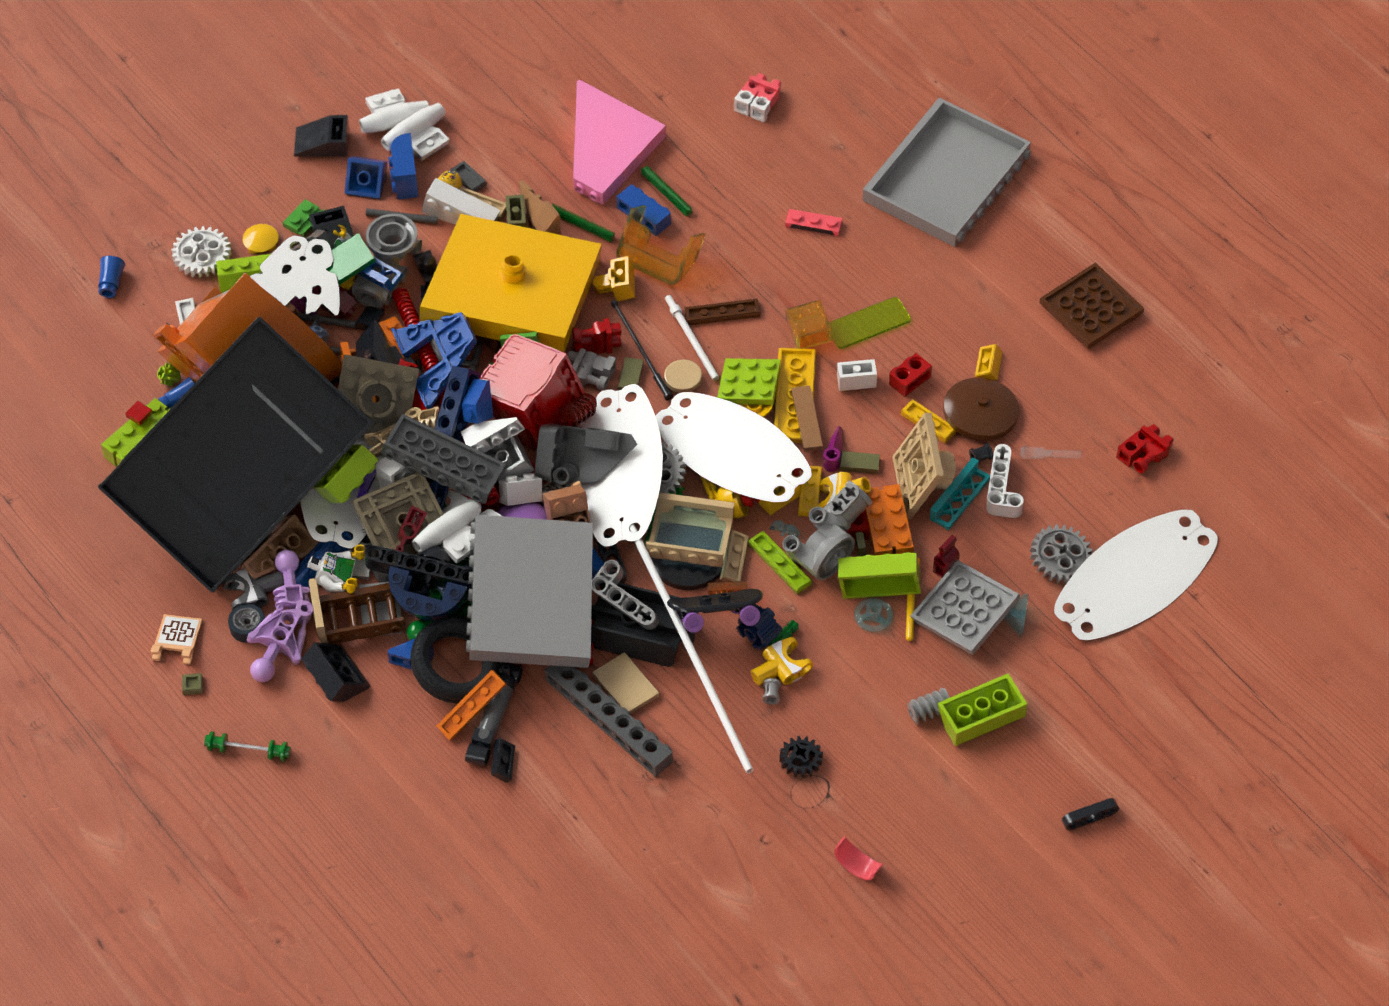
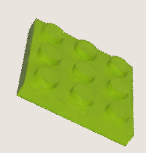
(749, 381)

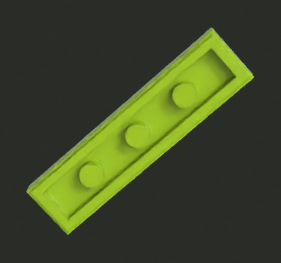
(779, 562)

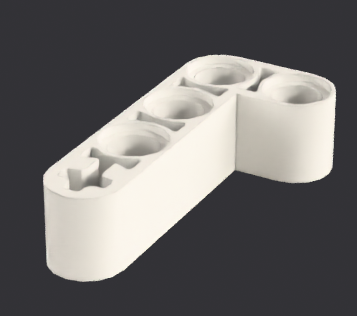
(998, 500)

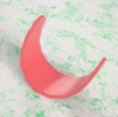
(855, 860)

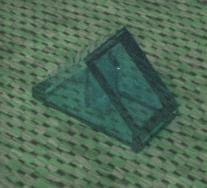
(1017, 615)

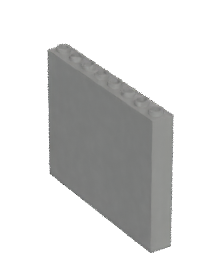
(947, 172)
(530, 591)

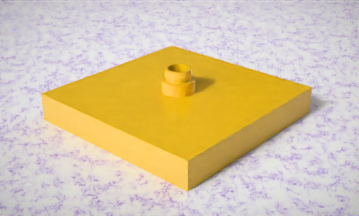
(512, 280)

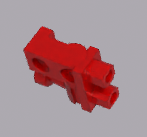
(598, 338)
(1146, 442)

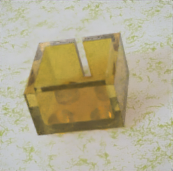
(808, 324)

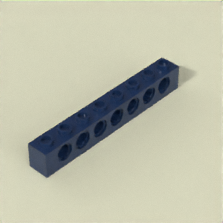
(450, 417)

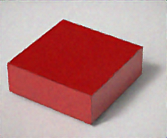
(139, 413)

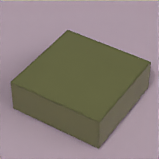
(860, 544)
(192, 684)

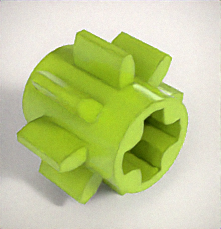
(168, 374)

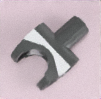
(253, 589)

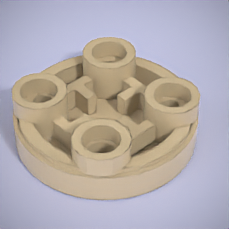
(683, 376)

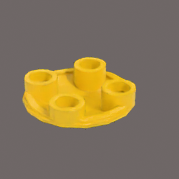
(260, 238)

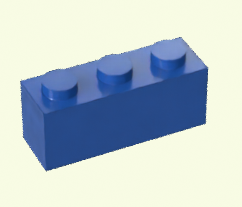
(655, 216)

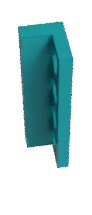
(954, 490)

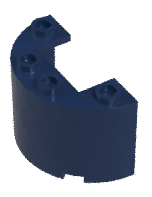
(421, 606)

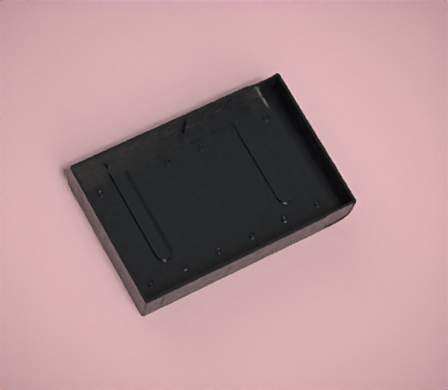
(235, 454)

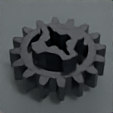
(801, 755)

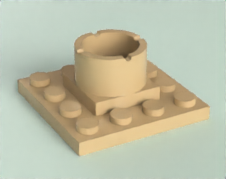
(921, 465)

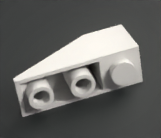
(491, 433)

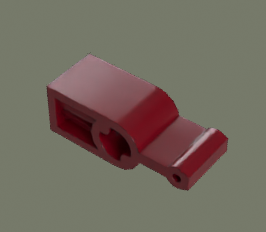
(409, 526)
(946, 557)

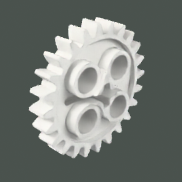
(200, 251)

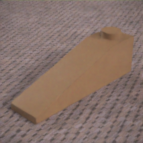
(540, 214)
(288, 535)

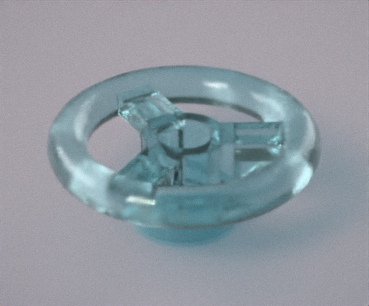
(873, 605)

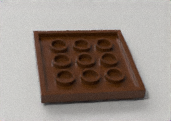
(1091, 305)

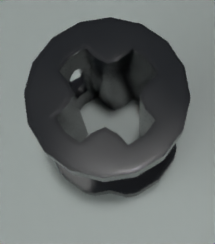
(981, 453)

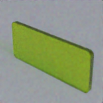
(869, 322)

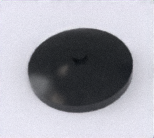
(686, 575)

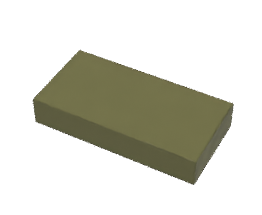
(631, 372)
(860, 462)

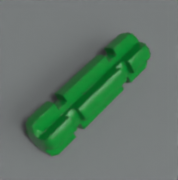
(787, 631)

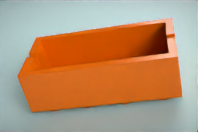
(888, 521)

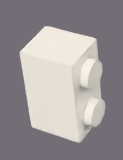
(856, 375)
(520, 490)

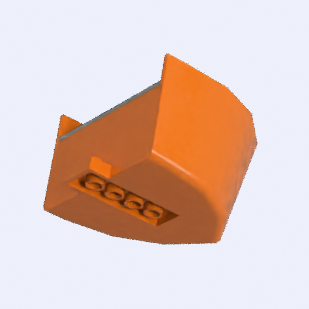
(224, 317)

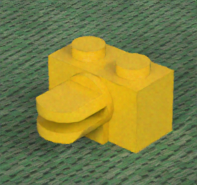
(619, 279)

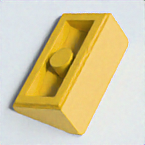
(989, 362)

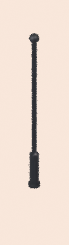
(657, 377)

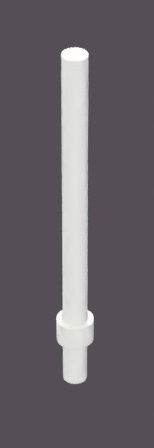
(676, 312)

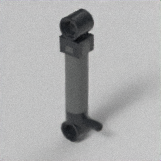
(484, 736)

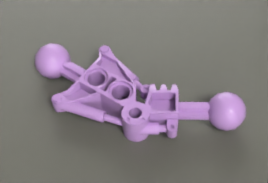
(291, 605)

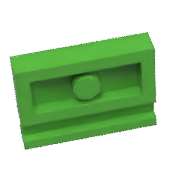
(299, 220)

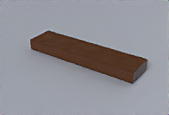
(722, 311)

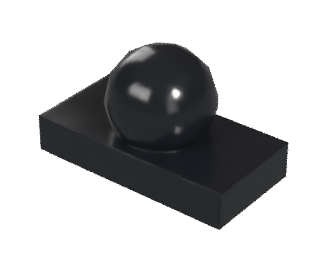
(426, 265)

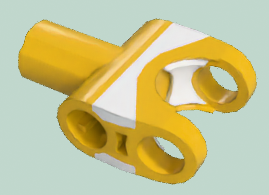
(837, 482)
(781, 664)

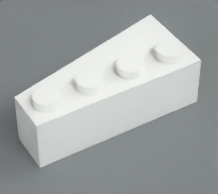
(449, 202)

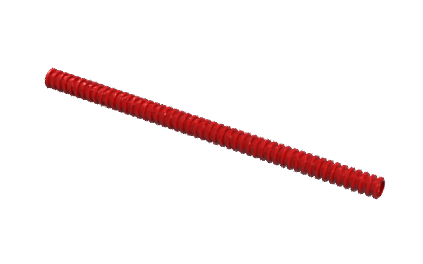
(426, 353)

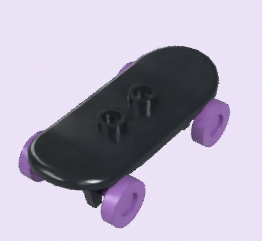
(738, 602)

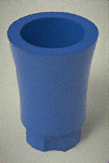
(110, 275)
(173, 396)

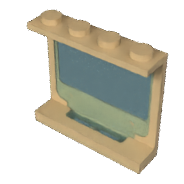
(690, 529)

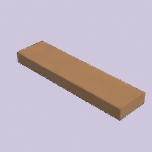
(807, 418)

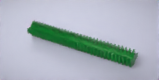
(666, 190)
(580, 222)

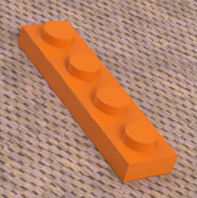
(471, 705)

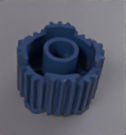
(763, 631)

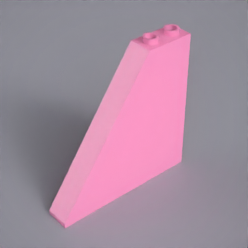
(609, 142)

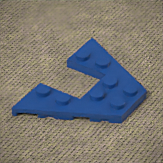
(454, 342)

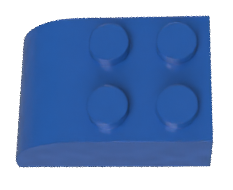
(403, 168)

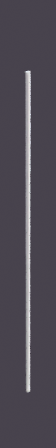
(691, 651)

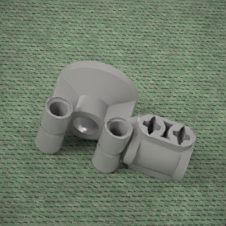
(390, 240)
(830, 540)

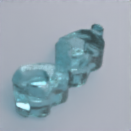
(781, 526)

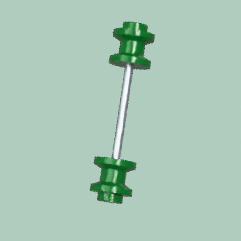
(212, 741)

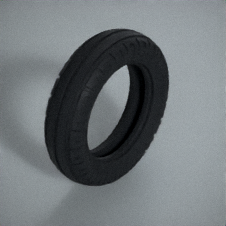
(423, 670)

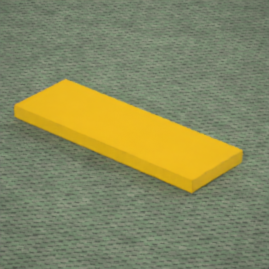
(795, 371)

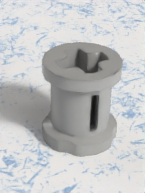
(771, 691)

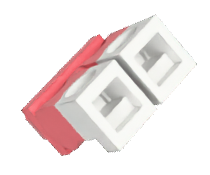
(757, 97)

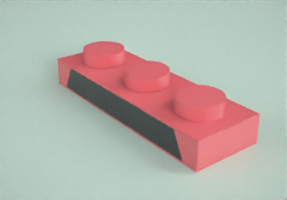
(813, 222)

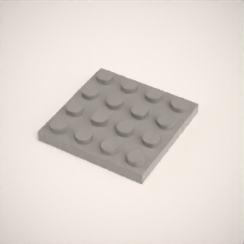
(965, 607)

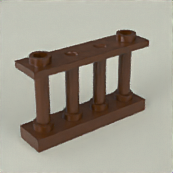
(361, 596)

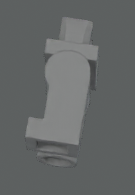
(592, 368)

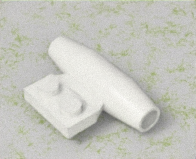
(388, 111)
(424, 137)
(451, 531)

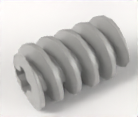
(926, 705)

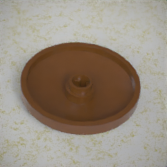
(981, 408)

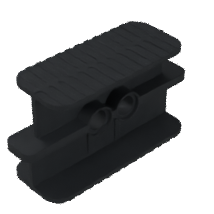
(616, 635)

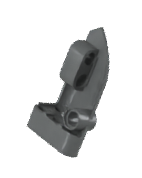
(579, 452)

